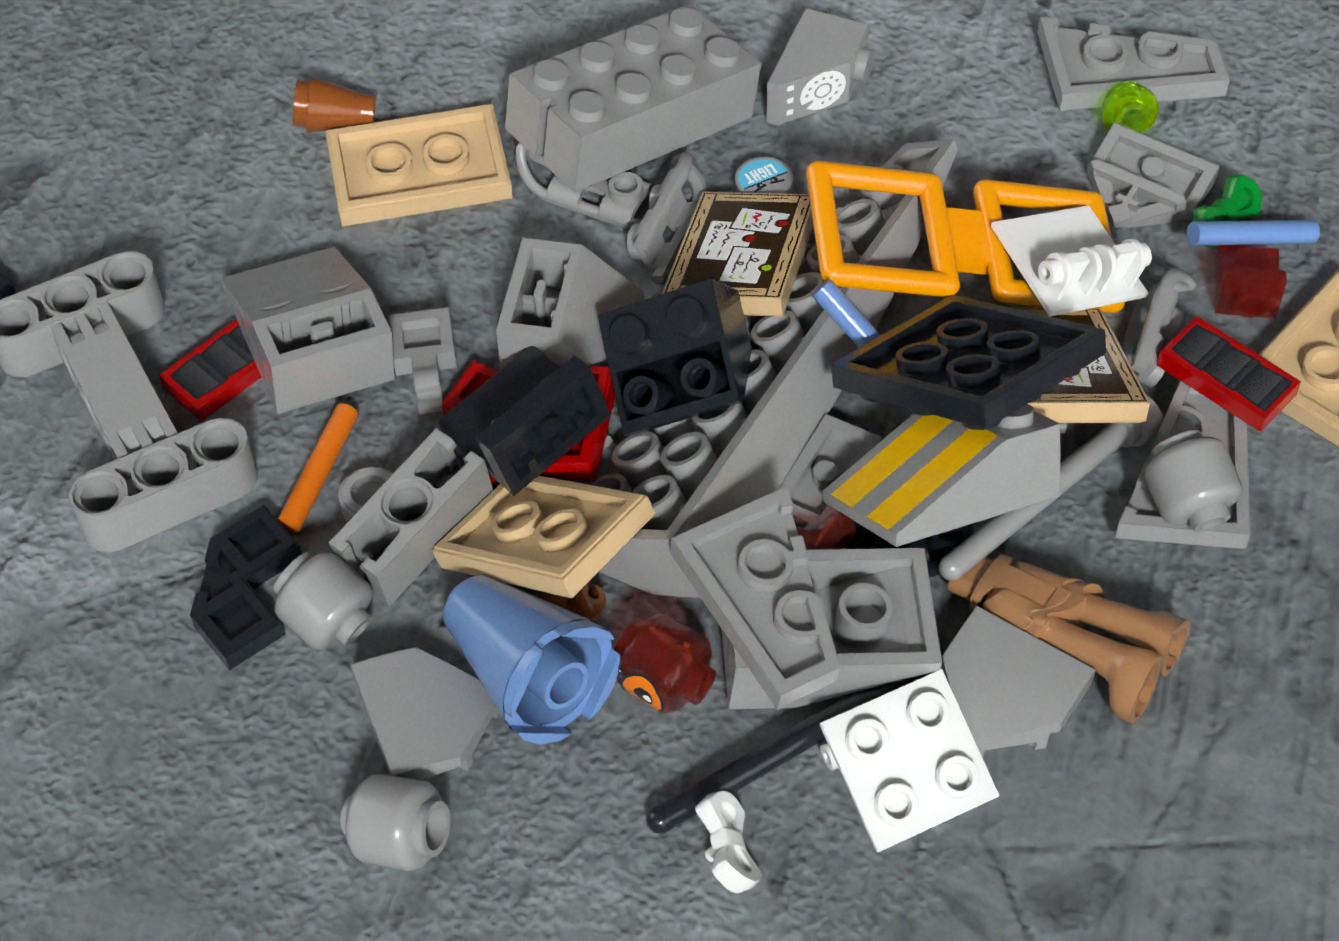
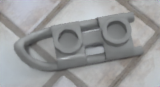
(621, 193)
(666, 208)
(1155, 323)

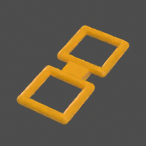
(956, 237)

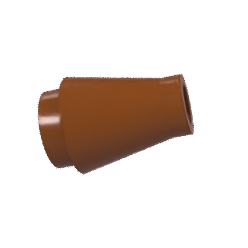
(329, 106)

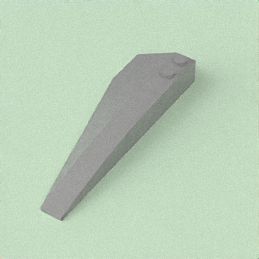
(747, 449)

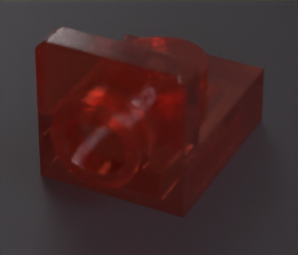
(1248, 281)

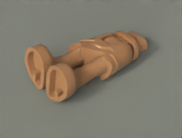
(1055, 613)

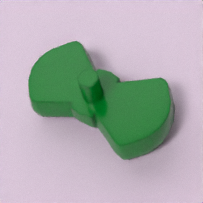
(1239, 201)

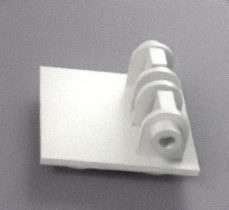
(1073, 260)
(908, 760)

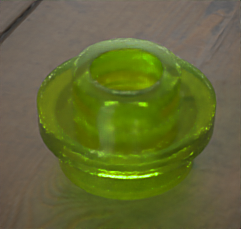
(1129, 97)

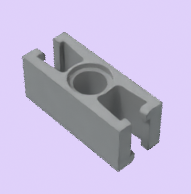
(404, 494)

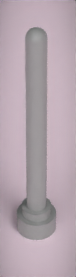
(1072, 470)

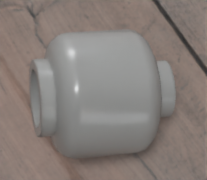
(1193, 480)
(323, 600)
(395, 822)

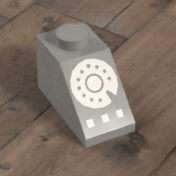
(818, 66)

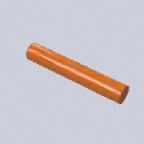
(318, 468)

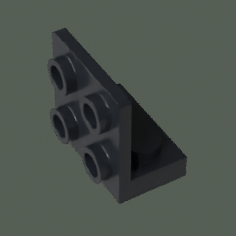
(527, 416)

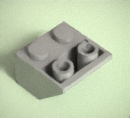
(557, 302)

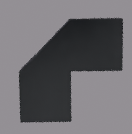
(237, 562)

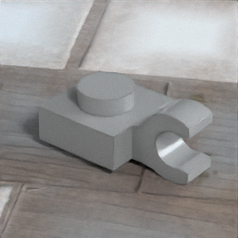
(422, 348)

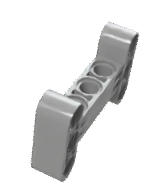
(155, 472)

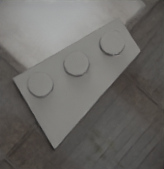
(1094, 61)
(1189, 412)
(760, 592)

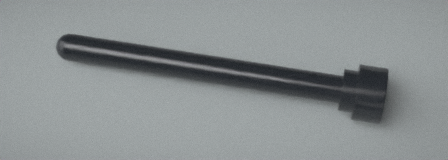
(760, 760)

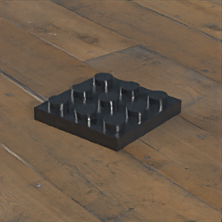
(968, 361)

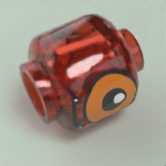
(664, 663)

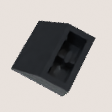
(677, 355)

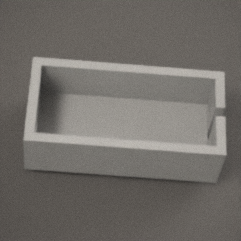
(631, 96)

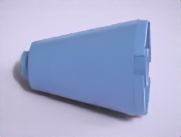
(532, 656)

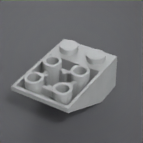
(311, 328)

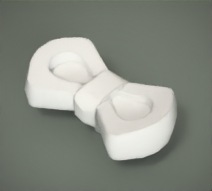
(731, 861)

